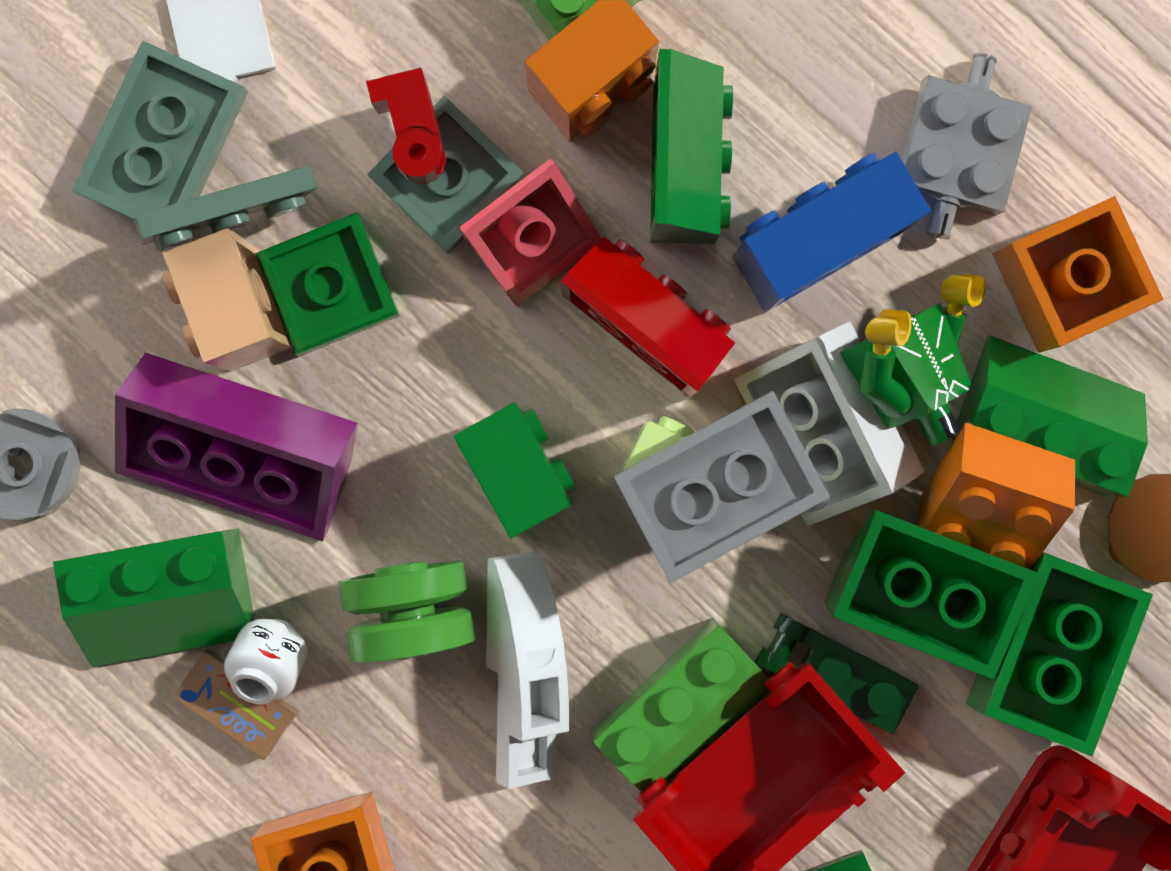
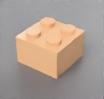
(224, 301)

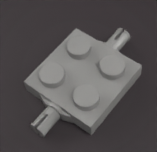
(964, 145)

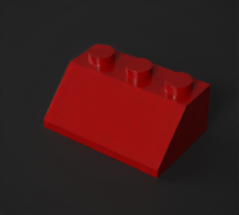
(647, 314)

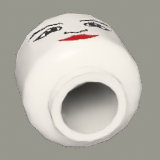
(265, 661)

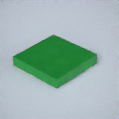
(327, 284)

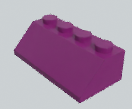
(232, 445)

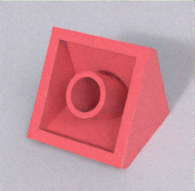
(531, 232)

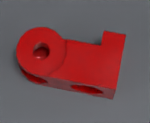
(418, 142)

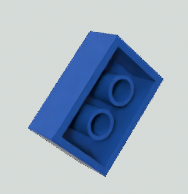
(829, 229)

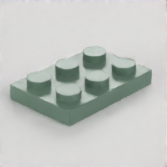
(159, 134)
(225, 209)

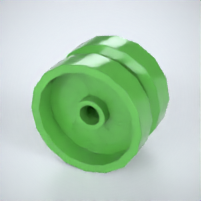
(408, 618)

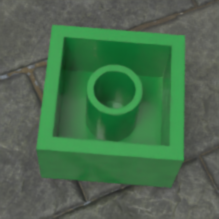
(515, 469)

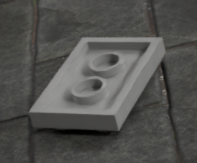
(721, 487)

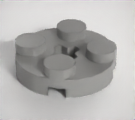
(53, 458)

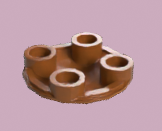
(1142, 528)

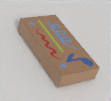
(212, 698)

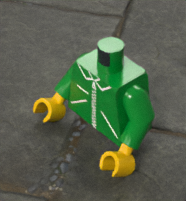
(914, 362)

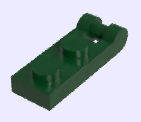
(858, 681)

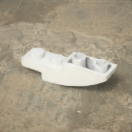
(531, 667)

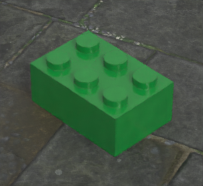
(1065, 655)

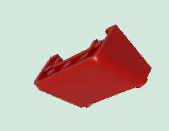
(767, 781)
(1076, 820)

